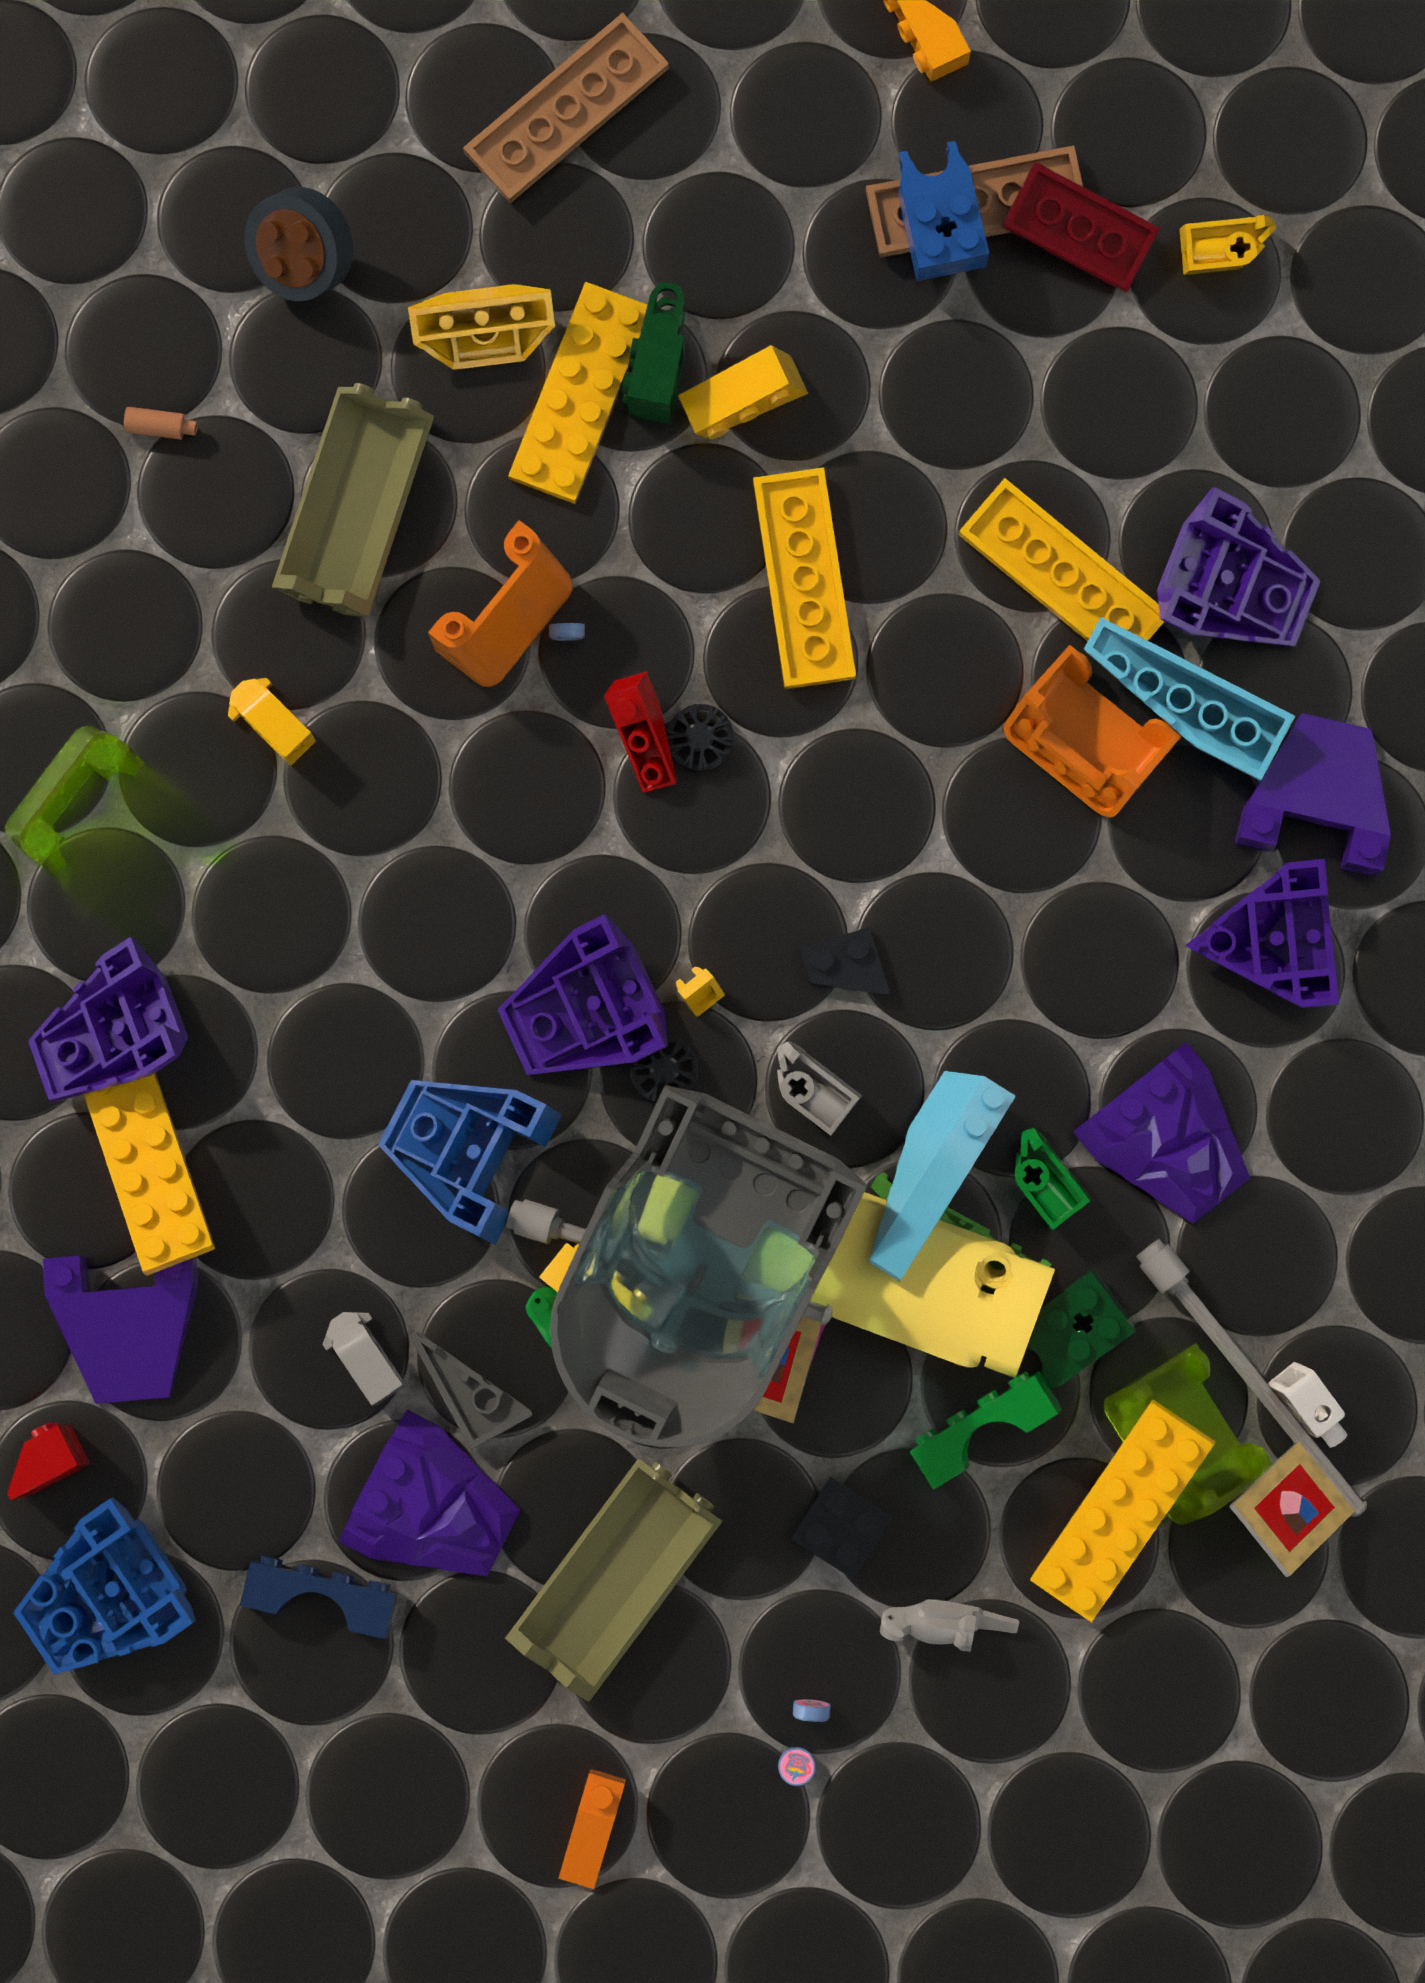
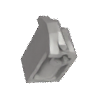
(827, 1097)
(363, 1356)

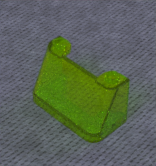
(33, 819)
(1179, 1388)

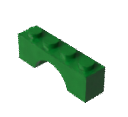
(1023, 1405)

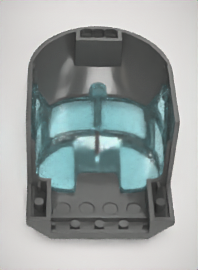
(696, 1271)

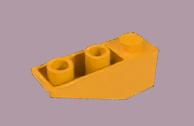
(933, 36)

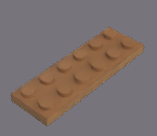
(566, 107)
(995, 188)

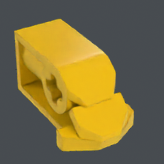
(1208, 244)
(270, 719)

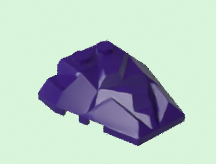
(1170, 1137)
(430, 1505)

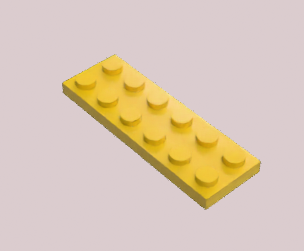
(579, 393)
(1057, 565)
(804, 578)
(149, 1173)
(1122, 1510)

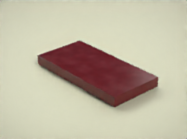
(1080, 227)

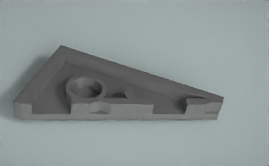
(474, 1402)

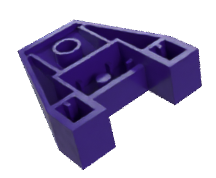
(1328, 778)
(123, 1337)

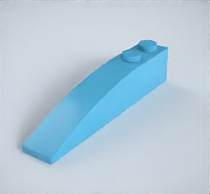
(1193, 701)
(934, 1163)

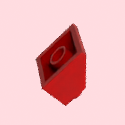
(46, 1459)

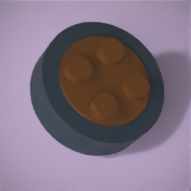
(298, 243)

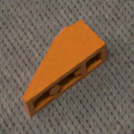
(592, 1828)

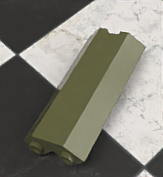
(353, 500)
(614, 1578)

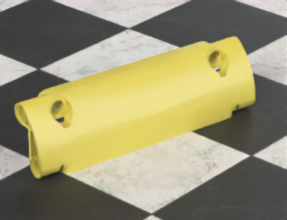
(940, 1296)

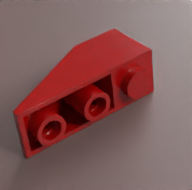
(642, 730)

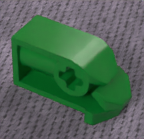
(1059, 1192)

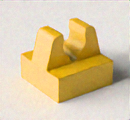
(700, 991)

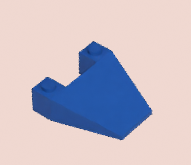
(454, 1141)

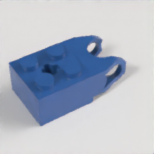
(938, 205)

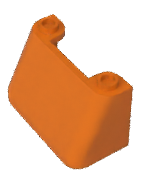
(512, 619)
(1086, 737)

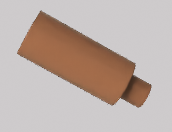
(158, 423)

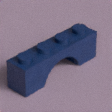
(366, 1608)

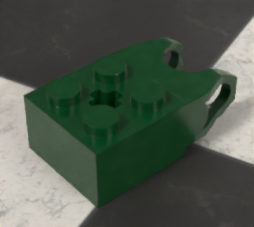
(657, 358)
(1064, 1345)

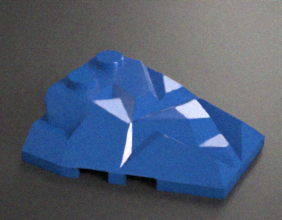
(104, 1594)

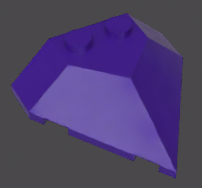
(1280, 936)

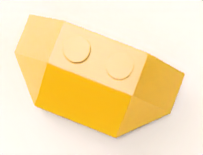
(483, 325)

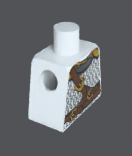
(1302, 1395)

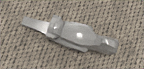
(942, 1623)

